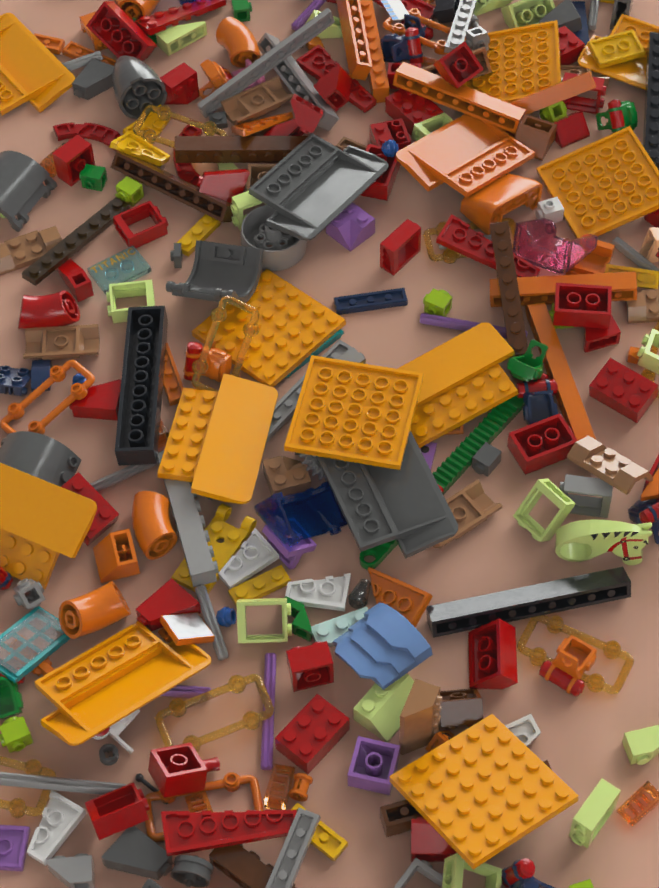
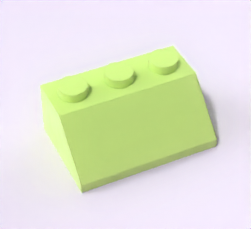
(526, 12)
(381, 709)

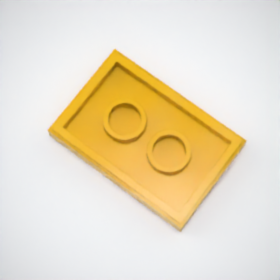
(616, 48)

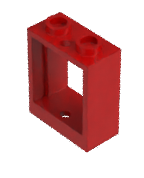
(586, 104)
(135, 215)
(400, 247)
(117, 810)

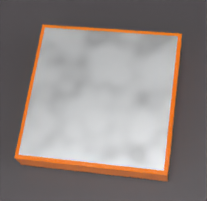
(187, 628)

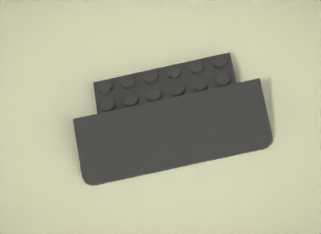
(315, 185)
(391, 503)

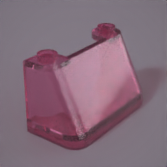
(540, 246)

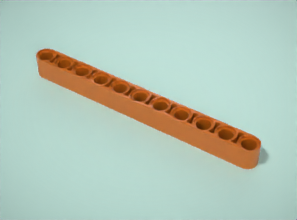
(558, 369)

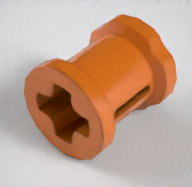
(300, 787)

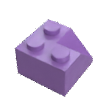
(351, 227)
(373, 764)

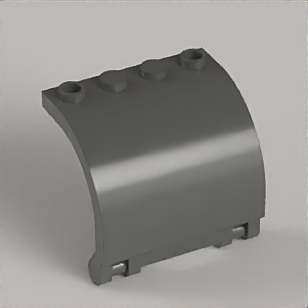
(21, 186)
(221, 272)
(39, 456)

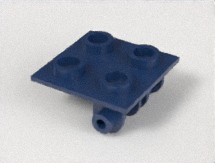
(14, 380)

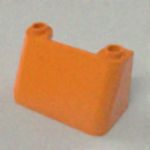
(500, 198)

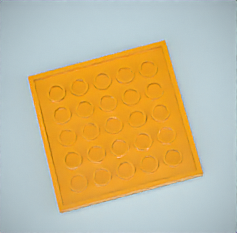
(521, 62)
(604, 183)
(288, 324)
(354, 412)
(483, 790)

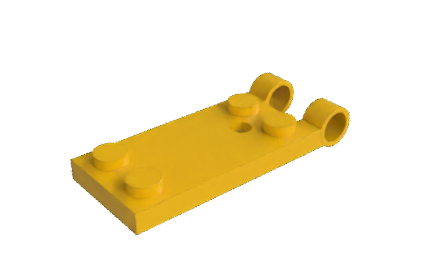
(223, 551)

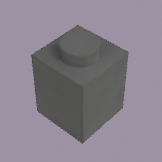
(486, 459)

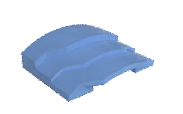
(382, 646)

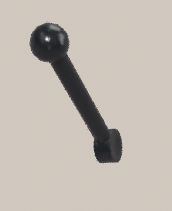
(140, 778)

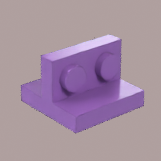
(289, 555)

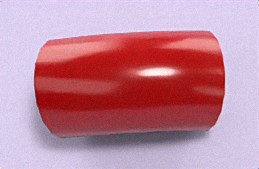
(48, 310)

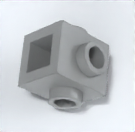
(477, 38)
(34, 597)

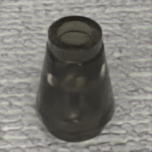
(359, 596)

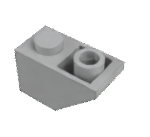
(74, 871)

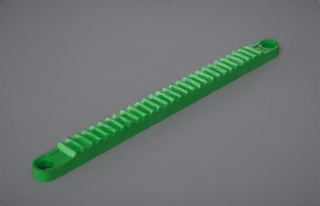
(458, 462)

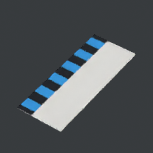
(395, 9)

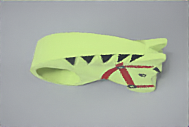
(593, 537)

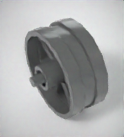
(192, 871)

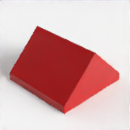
(571, 129)

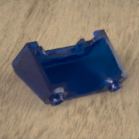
(302, 514)

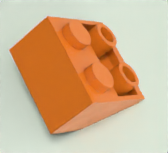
(116, 556)

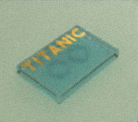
(119, 268)

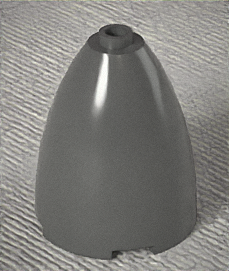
(136, 86)

